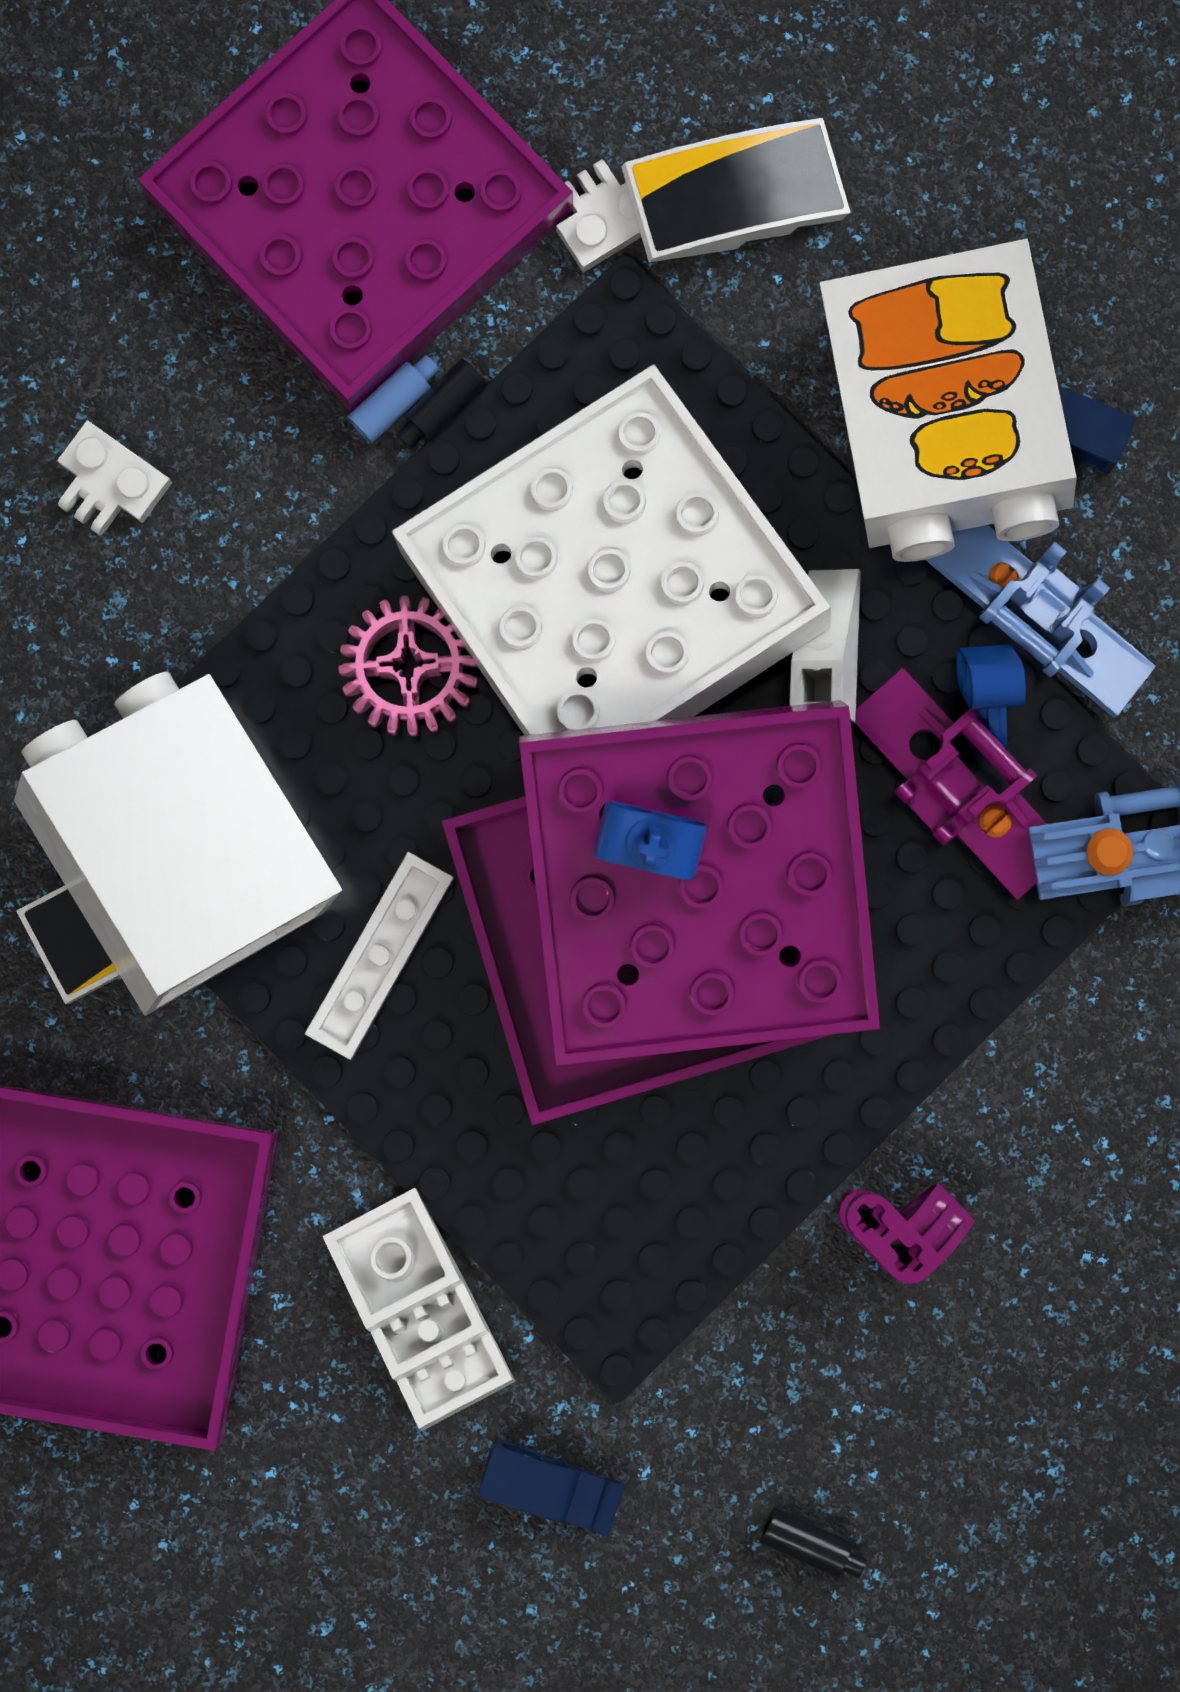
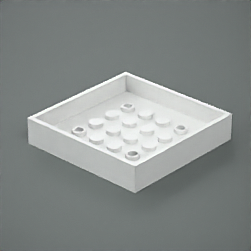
(613, 569)

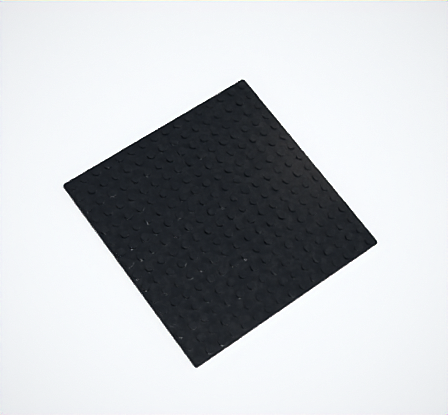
(660, 1203)

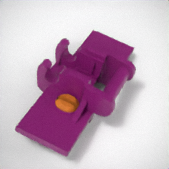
(945, 790)

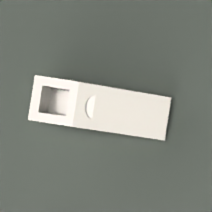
(828, 663)

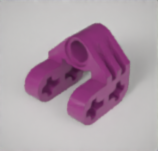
(927, 1226)

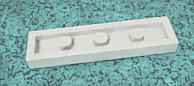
(379, 956)

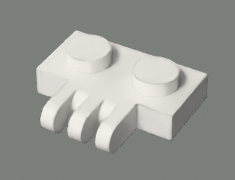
(602, 219)
(108, 479)

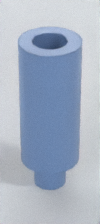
(392, 399)

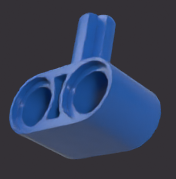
(990, 682)
(650, 840)

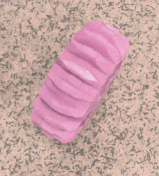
(384, 667)

